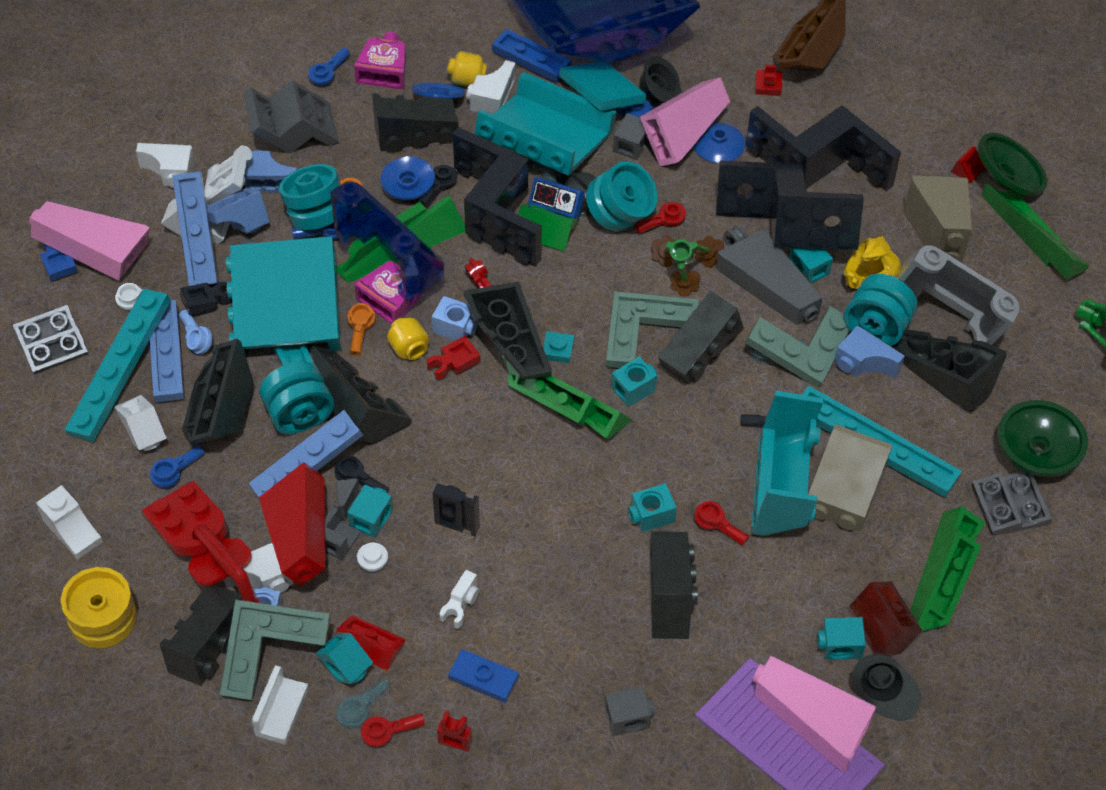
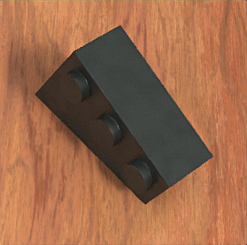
(672, 584)

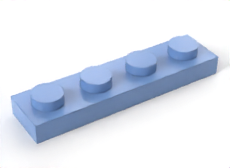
(195, 228)
(166, 357)
(314, 451)

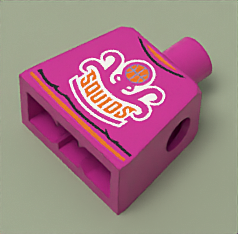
(382, 62)
(381, 293)

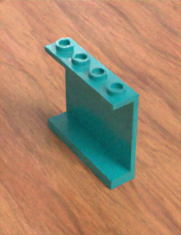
(547, 124)
(284, 293)

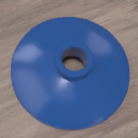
(438, 90)
(726, 148)
(407, 178)

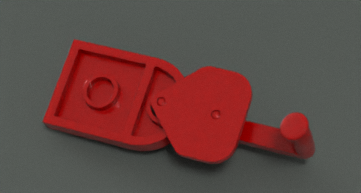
(197, 528)

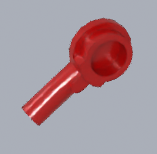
(669, 215)
(477, 272)
(711, 516)
(379, 731)

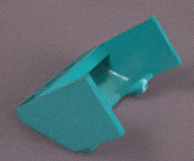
(783, 464)

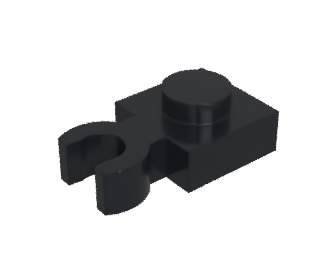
(203, 298)

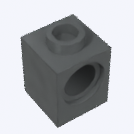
(630, 137)
(628, 711)

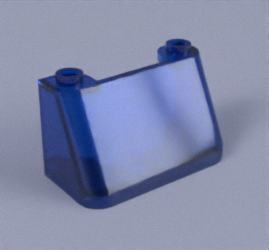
(365, 217)

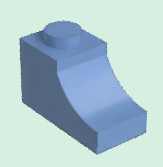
(264, 173)
(243, 209)
(865, 353)

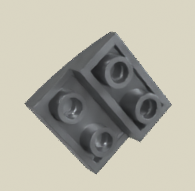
(50, 339)
(1012, 502)

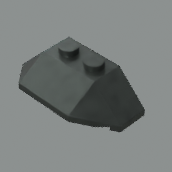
(219, 394)

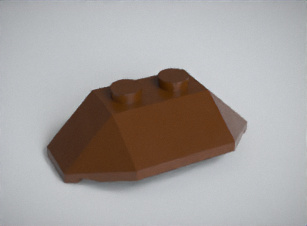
(814, 37)

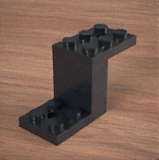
(825, 146)
(496, 196)
(794, 213)

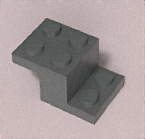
(290, 117)

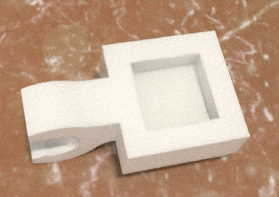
(463, 593)

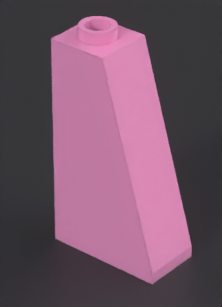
(683, 120)
(90, 237)
(816, 710)

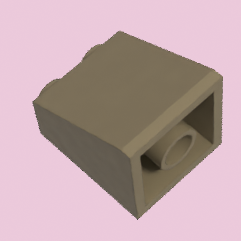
(940, 212)
(849, 477)

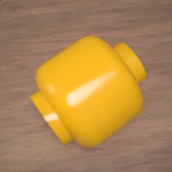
(465, 68)
(408, 338)

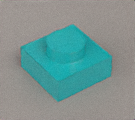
(558, 346)

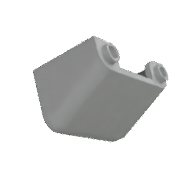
(983, 302)

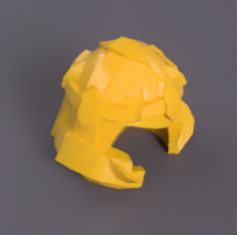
(871, 258)

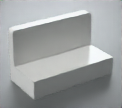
(279, 707)

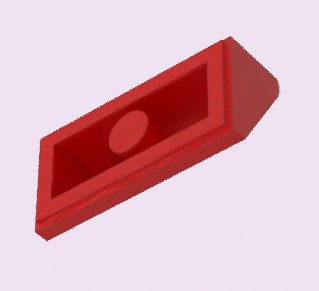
(377, 643)

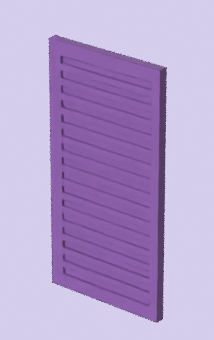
(774, 745)

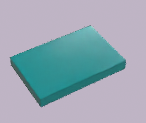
(602, 85)

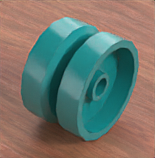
(308, 196)
(622, 196)
(881, 307)
(296, 397)

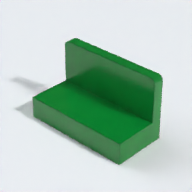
(555, 226)

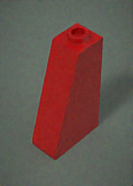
(297, 523)

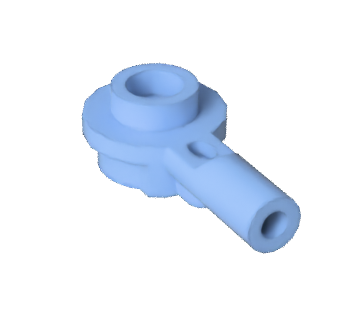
(197, 338)

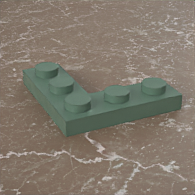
(635, 308)
(805, 361)
(248, 627)

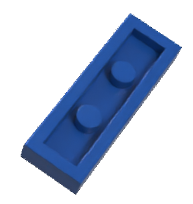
(530, 55)

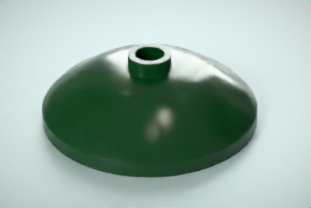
(1011, 165)
(1047, 427)

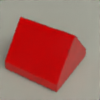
(968, 165)

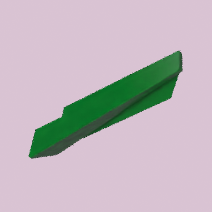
(432, 226)
(1034, 232)
(569, 402)
(947, 568)

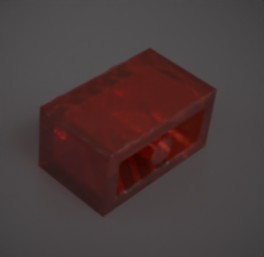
(886, 618)

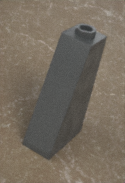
(770, 277)

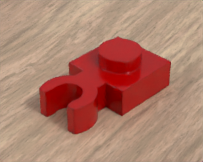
(455, 356)
(454, 732)

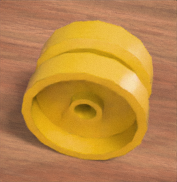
(99, 607)

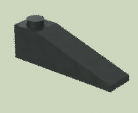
(508, 323)
(954, 368)
(358, 397)

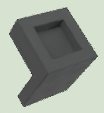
(338, 535)

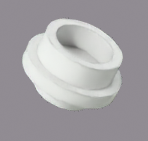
(127, 295)
(372, 557)

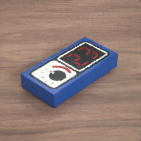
(556, 197)

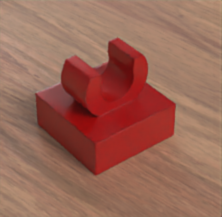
(768, 81)

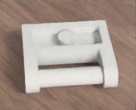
(228, 176)

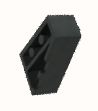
(413, 122)
(701, 338)
(202, 637)

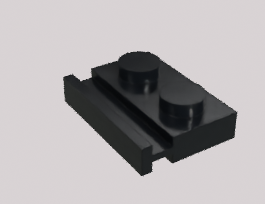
(455, 510)

